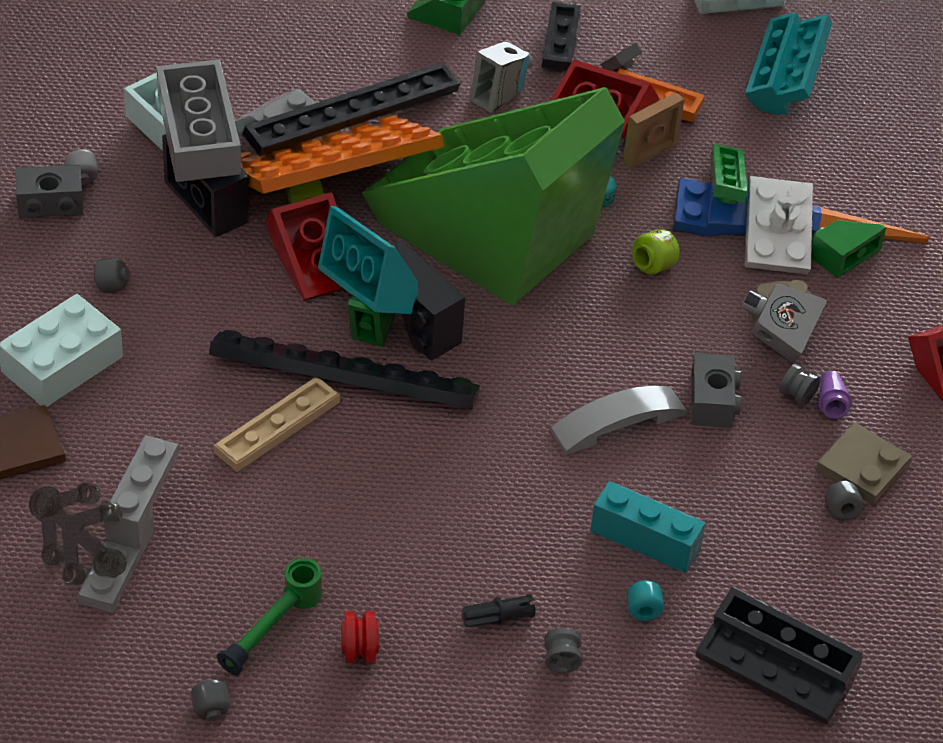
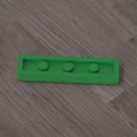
(728, 174)

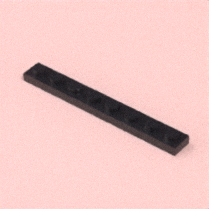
(350, 109)
(355, 371)

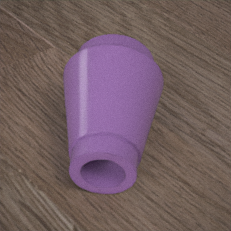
(833, 396)

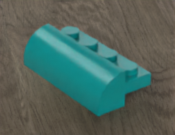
(787, 62)

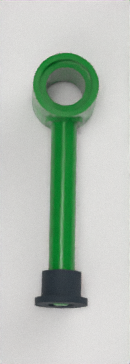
(301, 590)

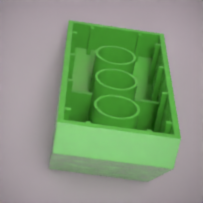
(506, 191)

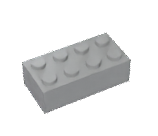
(198, 120)

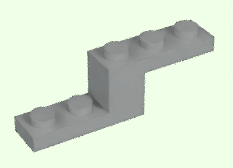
(134, 530)

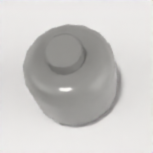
(87, 162)

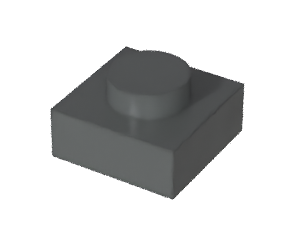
(622, 59)

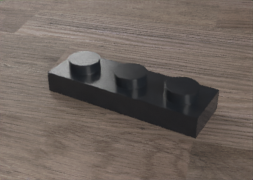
(561, 36)

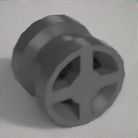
(799, 384)
(563, 650)

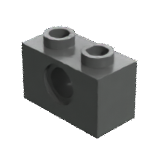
(49, 191)
(714, 390)

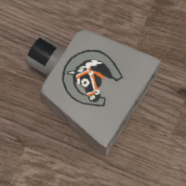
(784, 318)

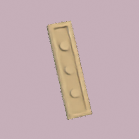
(276, 424)

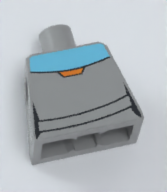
(499, 75)

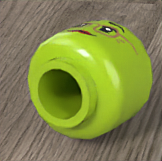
(655, 251)

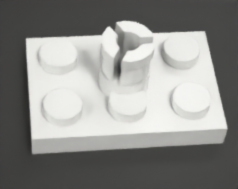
(779, 225)

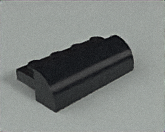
(780, 655)

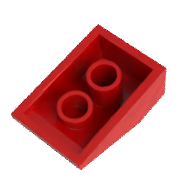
(298, 238)

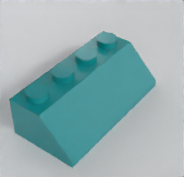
(366, 265)

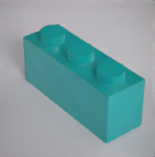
(647, 526)

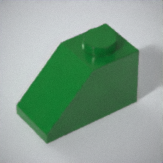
(846, 245)
(367, 324)

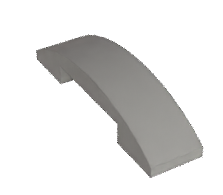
(615, 411)

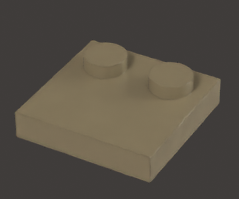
(864, 461)

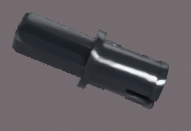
(498, 611)

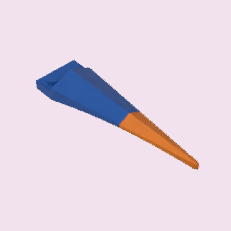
(705, 215)

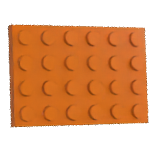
(339, 153)

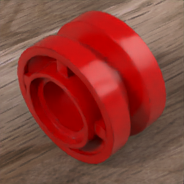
(360, 637)

